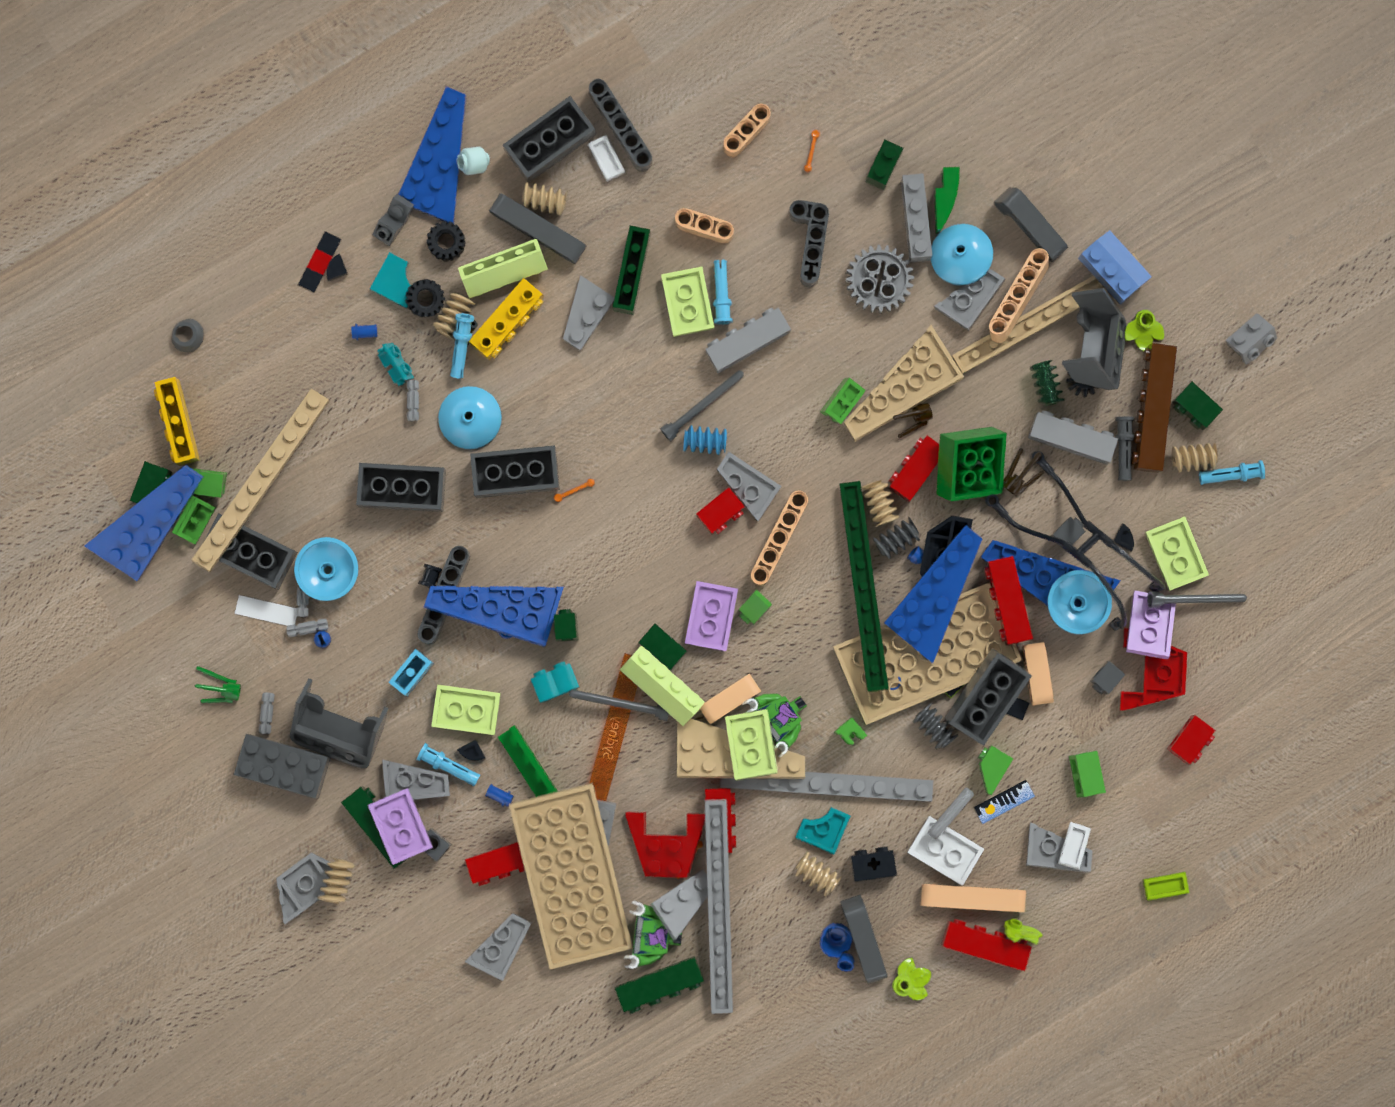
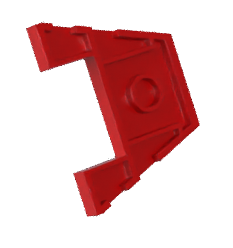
(1161, 680)
(666, 853)

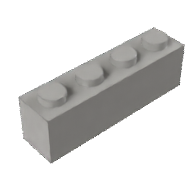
(916, 218)
(747, 340)
(1073, 438)

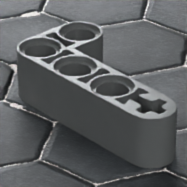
(1031, 221)
(811, 244)
(864, 939)

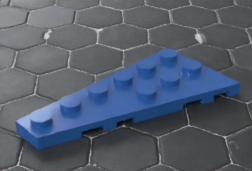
(140, 531)
(1035, 571)
(510, 610)

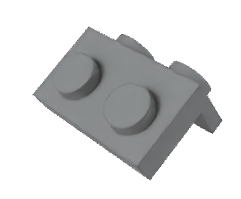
(1252, 338)

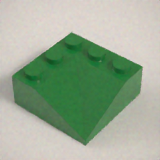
(971, 463)

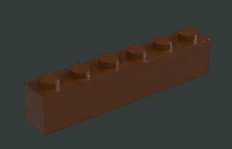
(1155, 407)

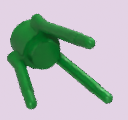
(230, 691)

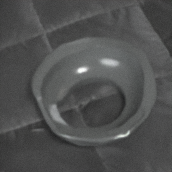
(196, 340)

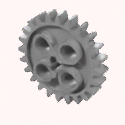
(897, 283)

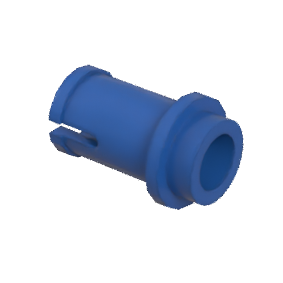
(364, 331)
(499, 795)

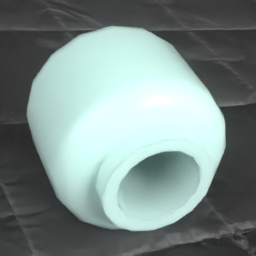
(473, 160)

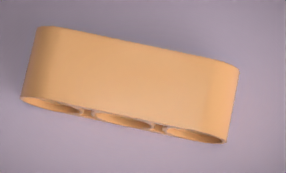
(751, 121)
(696, 218)
(1037, 665)
(730, 699)

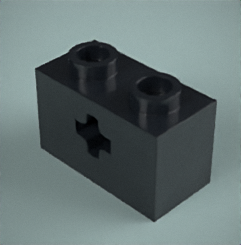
(863, 872)

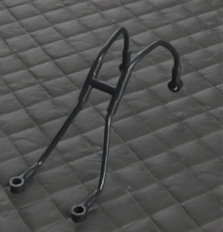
(1078, 554)

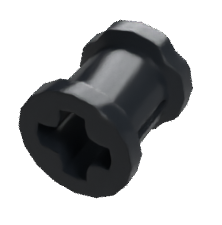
(430, 575)

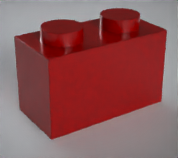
(720, 511)
(1191, 740)

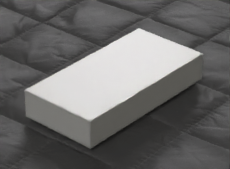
(606, 158)
(1074, 845)

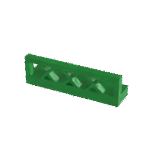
(527, 762)

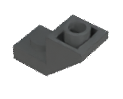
(394, 220)

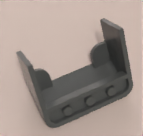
(1102, 341)
(332, 733)

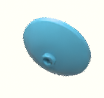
(966, 266)
(480, 428)
(315, 558)
(1094, 599)

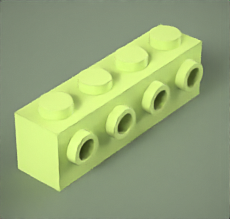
(502, 268)
(662, 685)

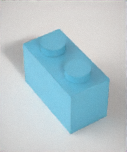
(411, 672)

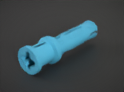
(721, 302)
(462, 336)
(1242, 472)
(438, 760)

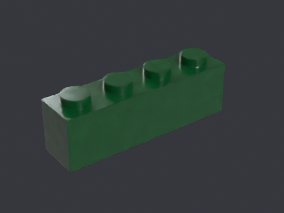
(631, 270)
(357, 806)
(659, 984)

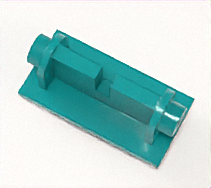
(391, 355)

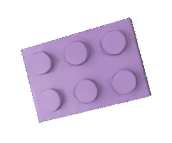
(711, 616)
(1150, 628)
(400, 826)

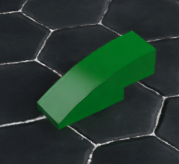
(945, 197)

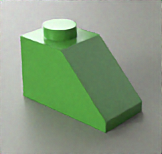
(754, 608)
(993, 767)

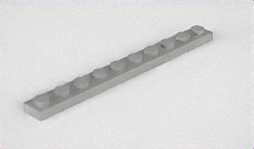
(841, 785)
(718, 906)

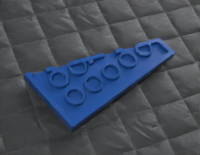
(434, 171)
(930, 604)

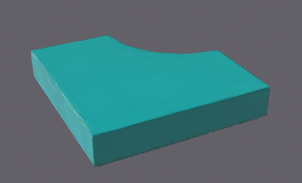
(392, 280)
(825, 831)

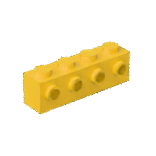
(506, 319)
(177, 421)

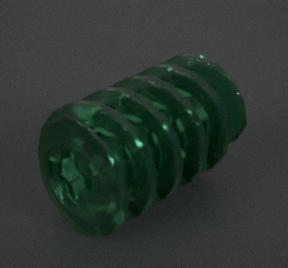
(1046, 383)

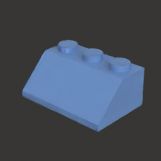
(1114, 267)

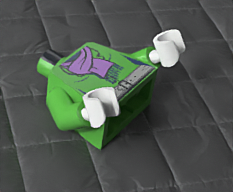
(782, 716)
(650, 937)

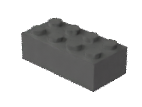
(549, 139)
(515, 471)
(401, 487)
(258, 556)
(988, 696)
(282, 766)

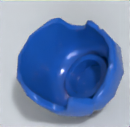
(835, 940)

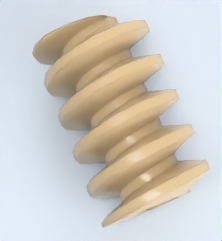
(544, 199)
(448, 321)
(1194, 456)
(880, 502)
(816, 874)
(336, 881)

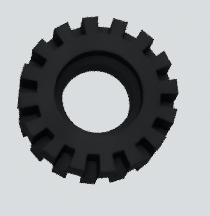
(446, 228)
(434, 289)

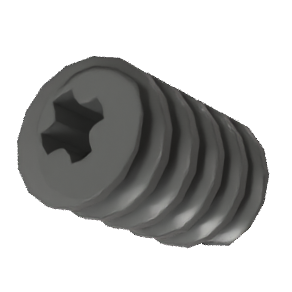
(897, 538)
(934, 727)

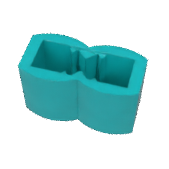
(555, 682)

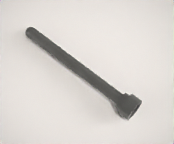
(671, 429)
(1156, 599)
(657, 710)

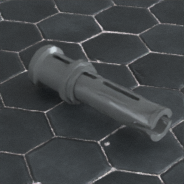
(1124, 436)

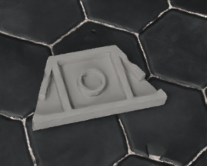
(301, 885)

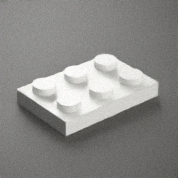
(948, 853)

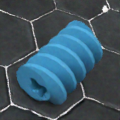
(705, 440)

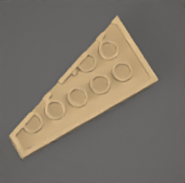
(914, 379)
(706, 753)

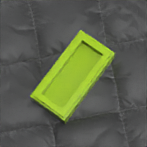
(1166, 886)

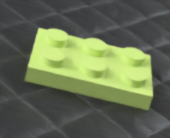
(687, 301)
(1176, 553)
(466, 709)
(751, 744)

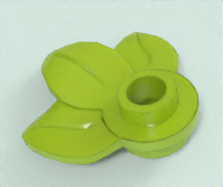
(1144, 333)
(1017, 931)
(914, 978)

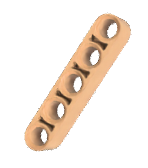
(1021, 286)
(786, 530)
(973, 898)

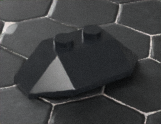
(939, 539)

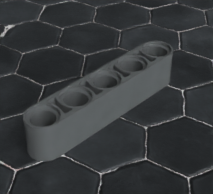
(615, 116)
(537, 227)
(451, 564)

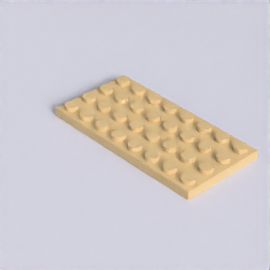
(963, 649)
(570, 876)

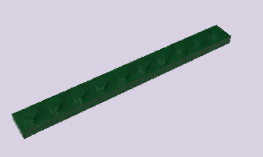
(864, 586)

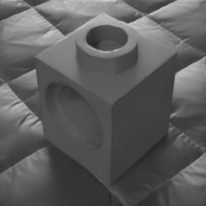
(1070, 530)
(1107, 678)
(443, 845)

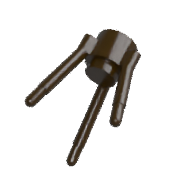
(920, 413)
(1015, 483)

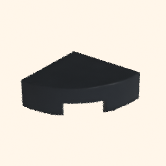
(336, 268)
(1124, 538)
(472, 751)

